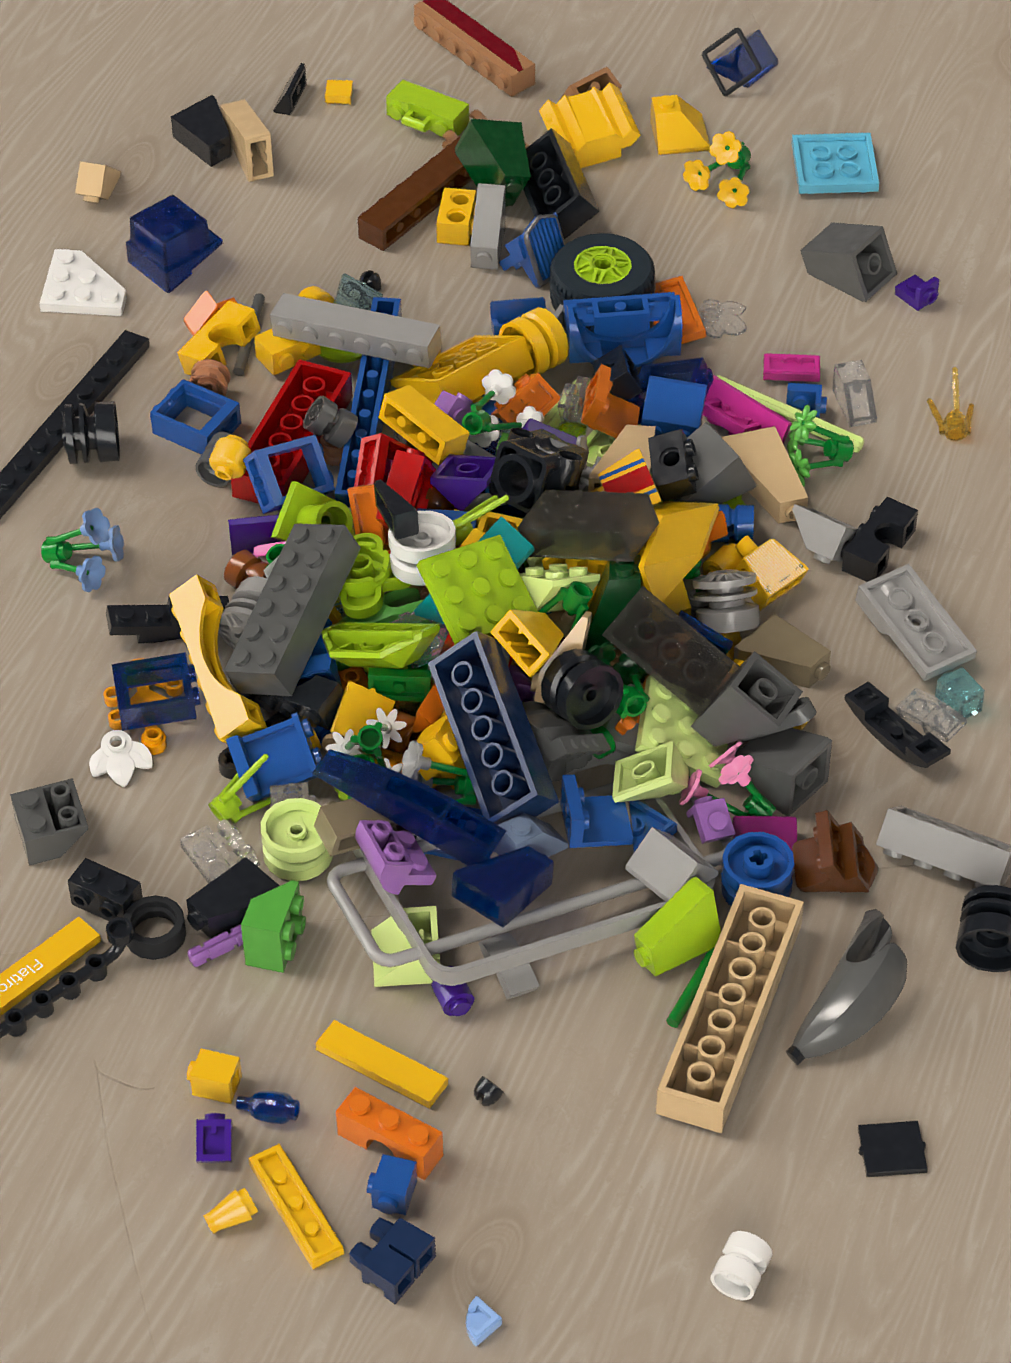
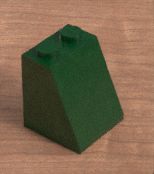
(495, 155)
(614, 591)

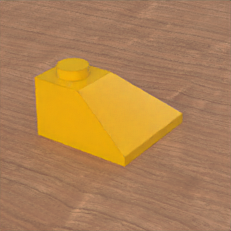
(677, 126)

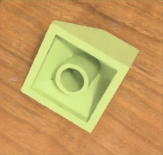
(650, 774)

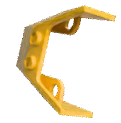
(673, 545)

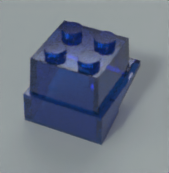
(169, 242)

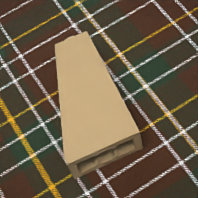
(249, 139)
(627, 441)
(771, 470)

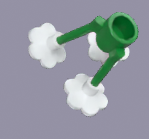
(486, 427)

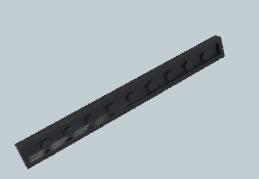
(48, 438)

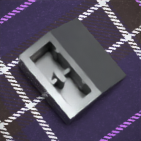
(49, 820)

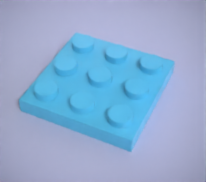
(835, 163)

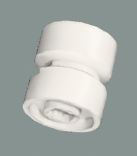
(742, 1266)

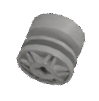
(726, 603)
(239, 609)

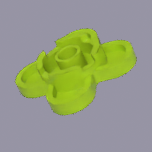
(368, 578)

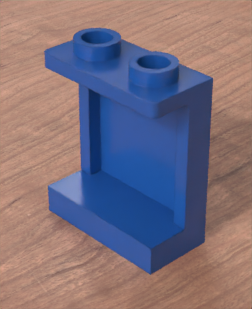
(289, 753)

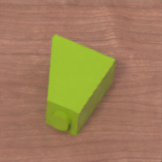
(679, 930)

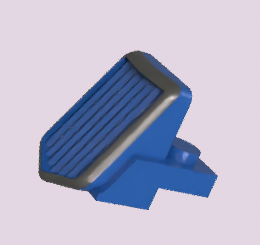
(535, 248)

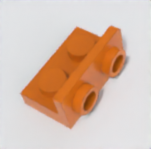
(530, 391)

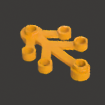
(153, 736)

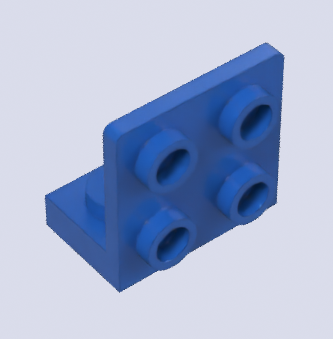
(593, 819)

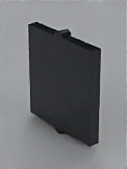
(892, 1148)

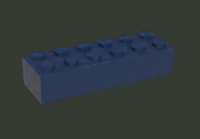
(492, 730)

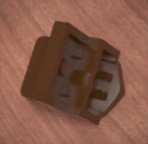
(833, 859)

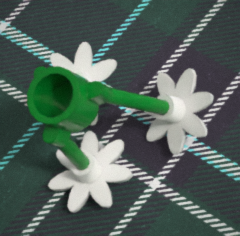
(371, 738)

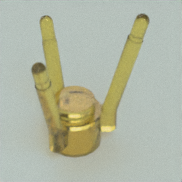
(955, 424)

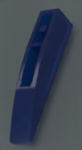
(414, 807)

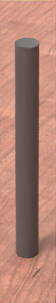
(244, 352)

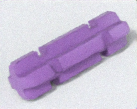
(215, 946)

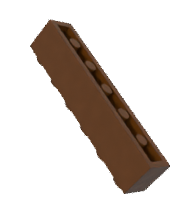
(412, 199)

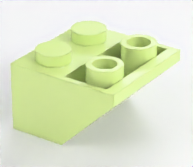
(546, 583)
(392, 940)

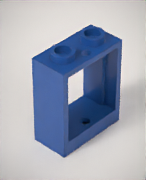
(224, 415)
(264, 479)

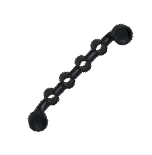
(119, 934)

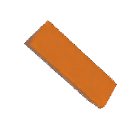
(429, 711)

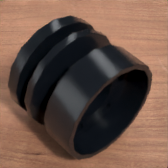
(91, 432)
(986, 929)

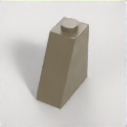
(787, 650)

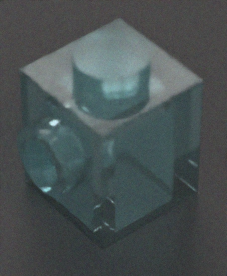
(960, 692)

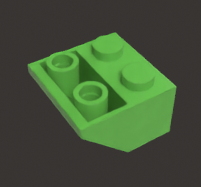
(273, 926)

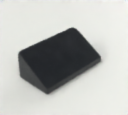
(292, 91)

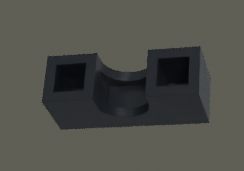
(888, 523)

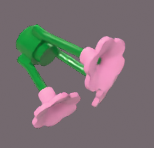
(734, 771)

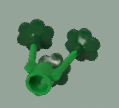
(634, 698)

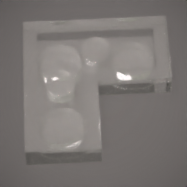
(572, 400)

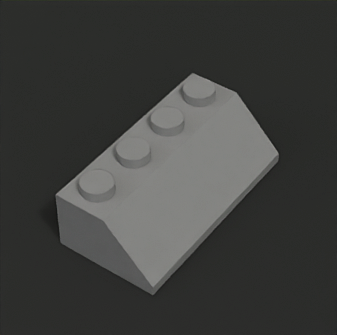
(945, 846)

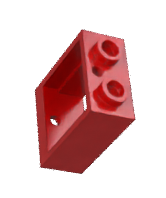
(373, 457)
(410, 478)

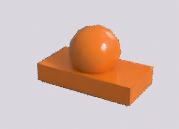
(365, 511)

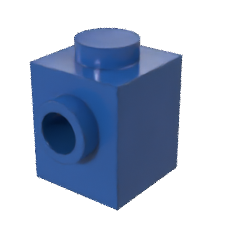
(392, 1185)

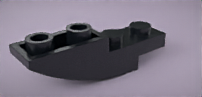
(148, 622)

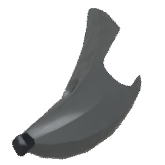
(856, 993)

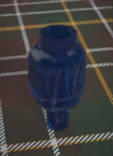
(270, 1106)

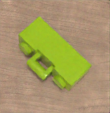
(426, 109)

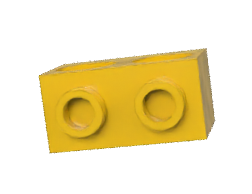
(456, 216)

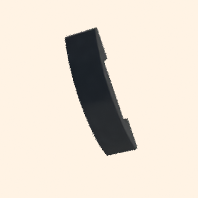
(891, 730)

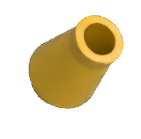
(231, 1211)

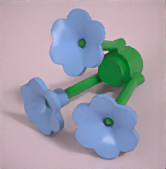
(95, 526)

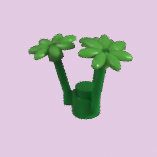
(837, 449)

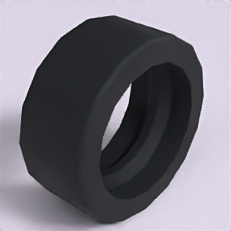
(160, 946)

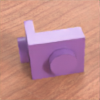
(711, 819)

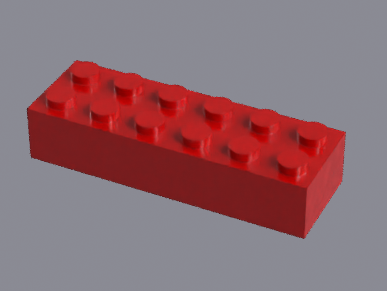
(285, 422)

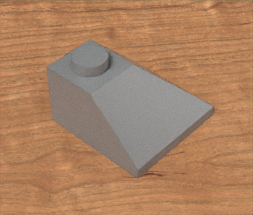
(823, 533)

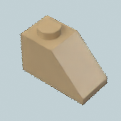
(96, 181)

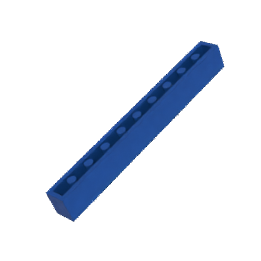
(371, 385)

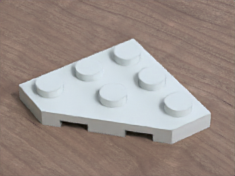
(80, 287)

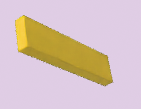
(382, 1064)
(296, 1206)

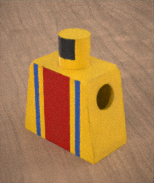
(629, 475)

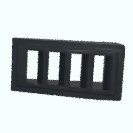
(396, 511)

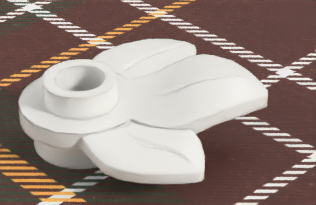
(120, 760)

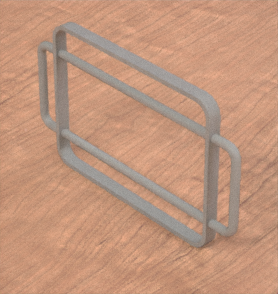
(521, 955)

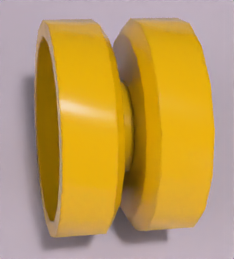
(543, 336)

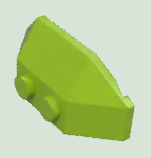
(378, 643)

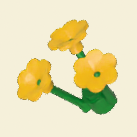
(727, 151)

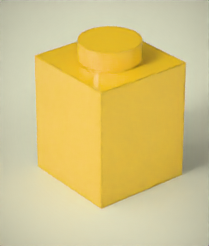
(215, 1075)

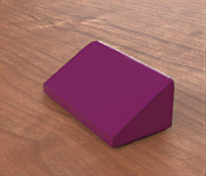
(781, 826)

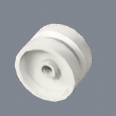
(435, 537)

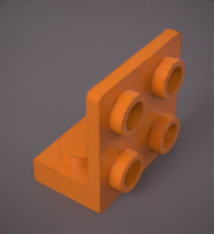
(606, 411)

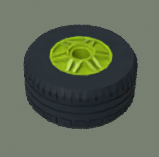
(599, 268)

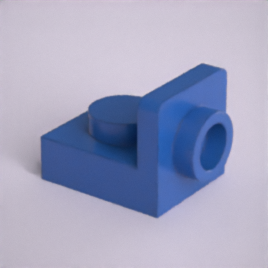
(806, 394)

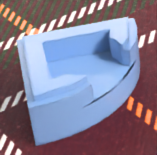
(481, 1321)

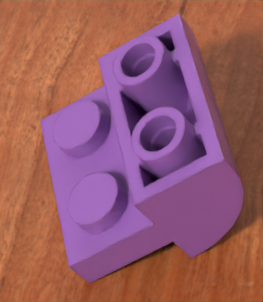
(393, 856)

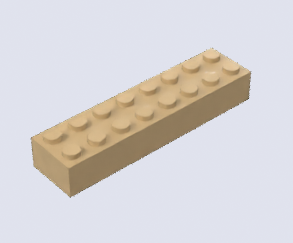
(729, 1009)

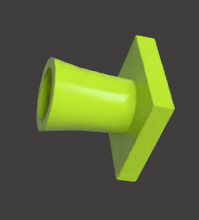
(309, 506)

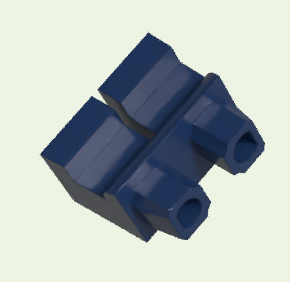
(396, 1259)

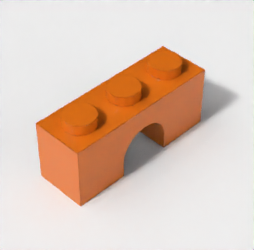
(367, 1119)

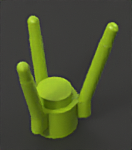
(463, 524)
(227, 803)

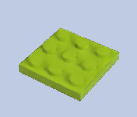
(475, 586)

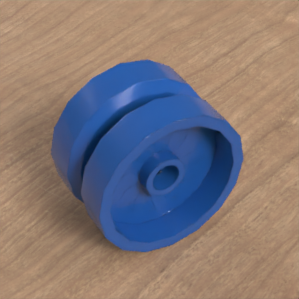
(757, 862)

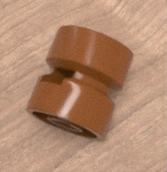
(243, 565)

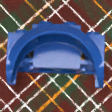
(624, 323)

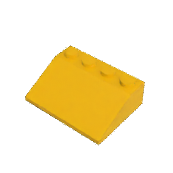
(466, 365)

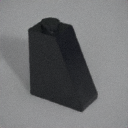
(203, 131)
(226, 899)

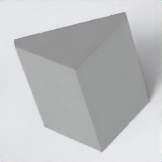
(667, 864)

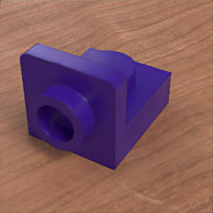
(917, 291)
(214, 1139)

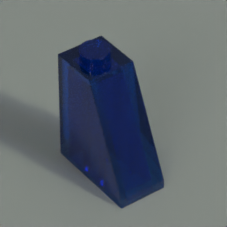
(503, 884)

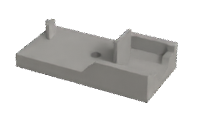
(903, 598)

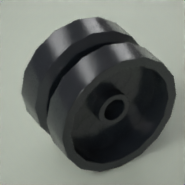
(582, 689)

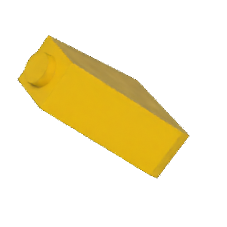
(528, 638)

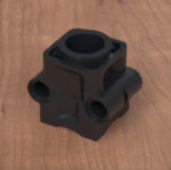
(535, 463)

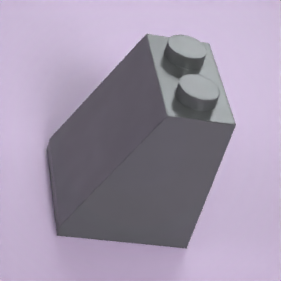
(851, 259)
(719, 469)
(749, 704)
(788, 766)

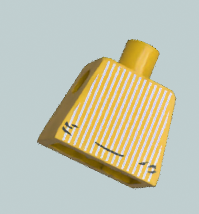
(774, 567)

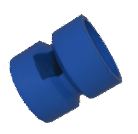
(739, 522)

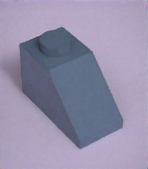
(532, 832)

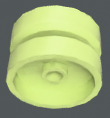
(291, 841)

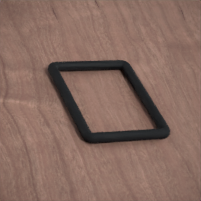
(758, 67)

